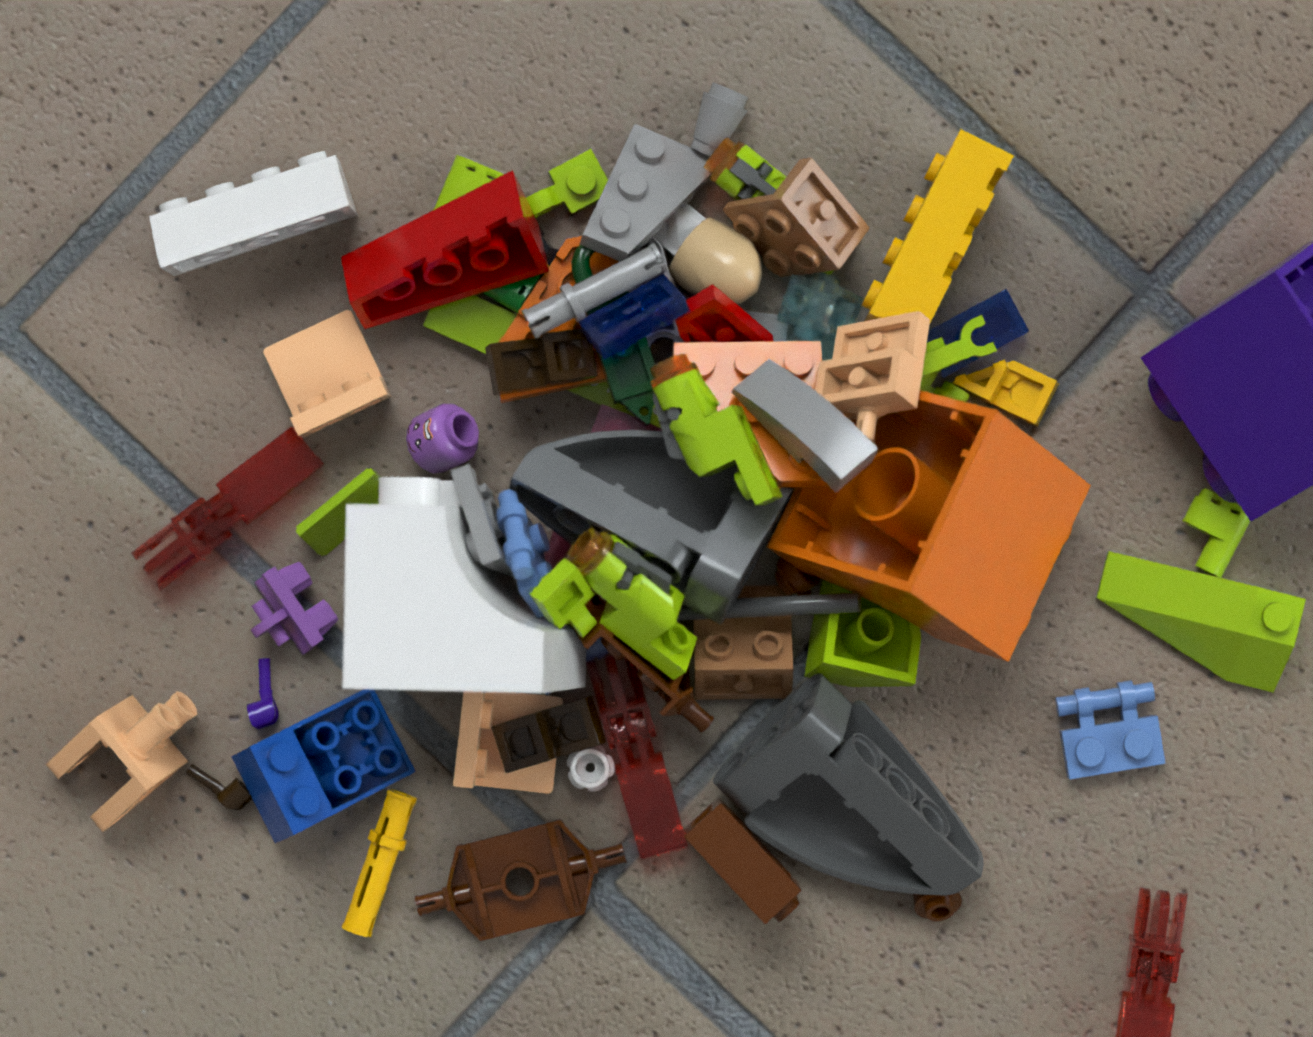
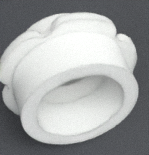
(591, 780)

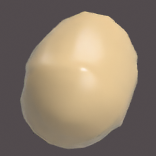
(717, 257)

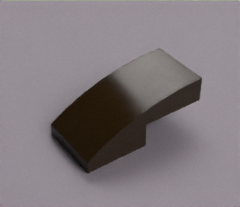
(540, 362)
(548, 734)

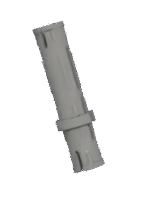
(593, 291)

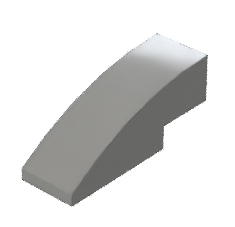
(806, 424)

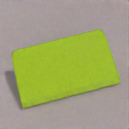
(327, 524)

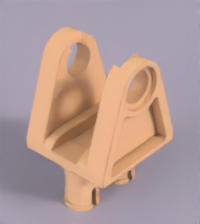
(139, 742)

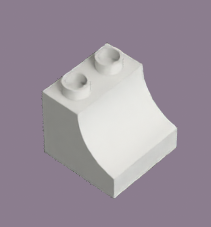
(434, 616)

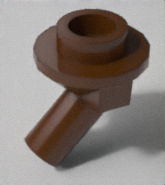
(936, 907)

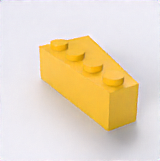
(938, 229)

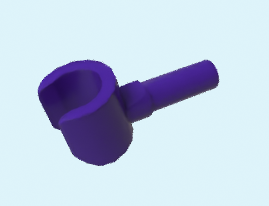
(263, 712)

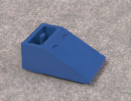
(323, 764)

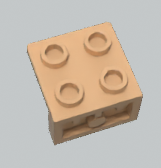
(326, 373)
(477, 752)

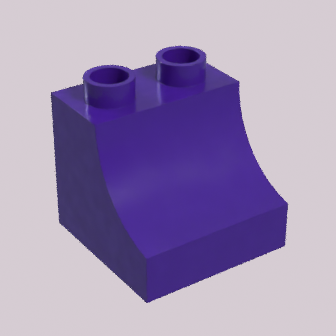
(1247, 386)

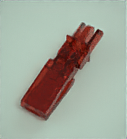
(249, 490)
(641, 779)
(1152, 1013)

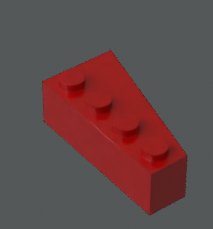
(447, 254)

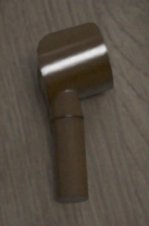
(233, 796)

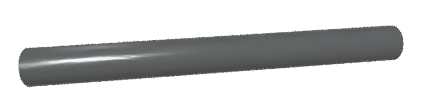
(785, 606)

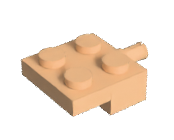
(875, 368)

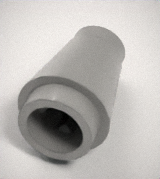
(718, 117)

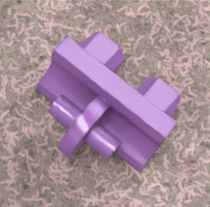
(280, 591)

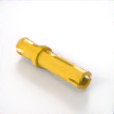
(379, 862)

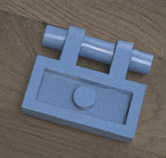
(523, 547)
(1110, 745)

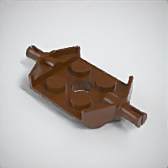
(676, 692)
(561, 874)

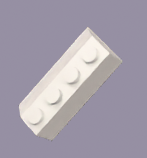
(251, 215)

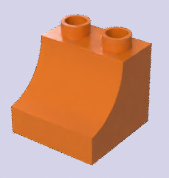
(943, 523)

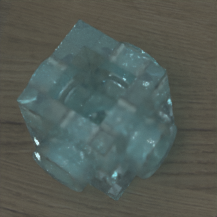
(810, 304)

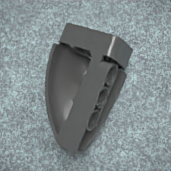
(656, 506)
(847, 797)

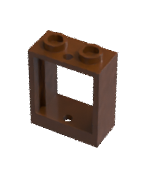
(743, 862)

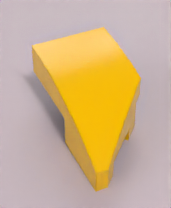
(1011, 389)

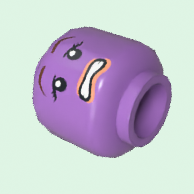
(442, 438)

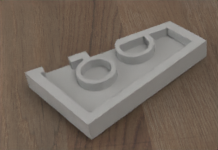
(485, 537)

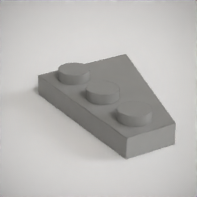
(642, 192)

